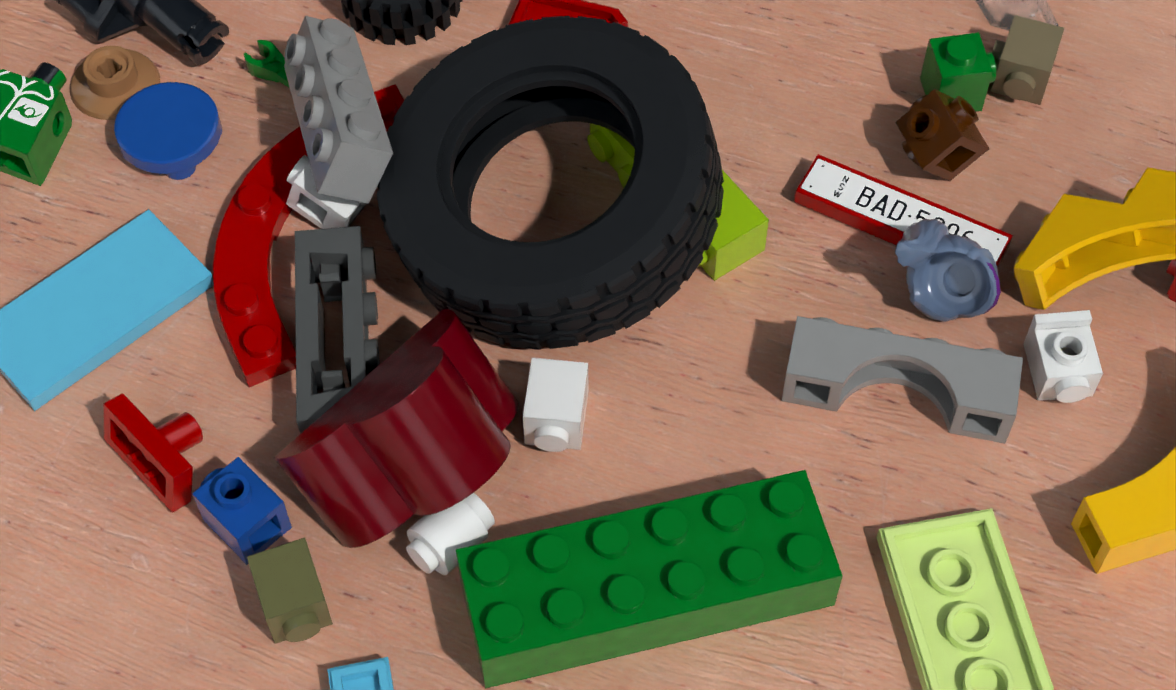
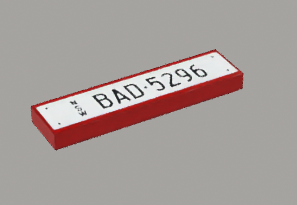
(884, 208)

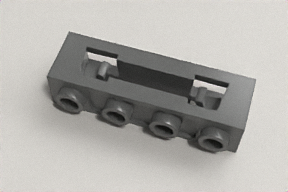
(342, 267)

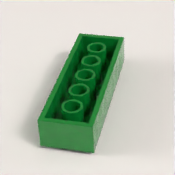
(647, 578)

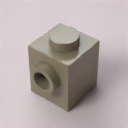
(1026, 59)

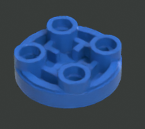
(168, 129)

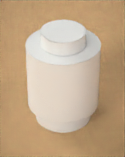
(439, 535)

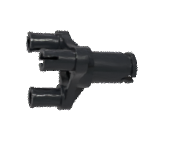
(180, 22)

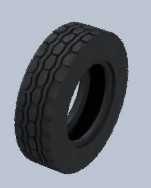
(586, 280)

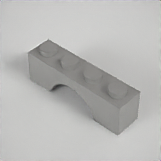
(968, 385)

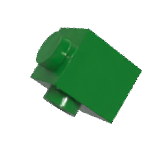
(959, 68)

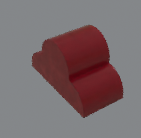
(405, 436)

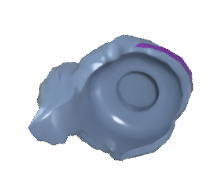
(947, 272)

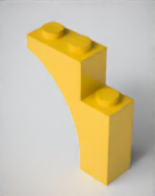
(1096, 237)
(1130, 519)

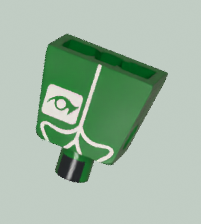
(32, 122)

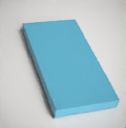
(96, 307)

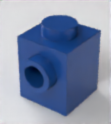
(241, 509)

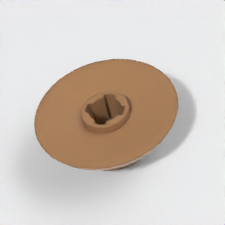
(110, 79)

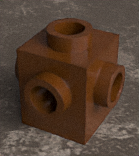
(942, 134)

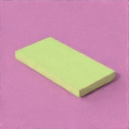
(962, 605)

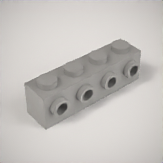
(336, 109)

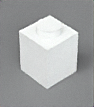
(555, 404)

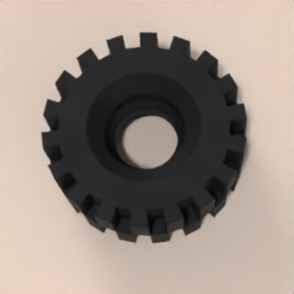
(400, 17)

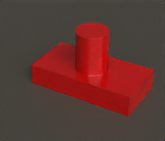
(154, 451)

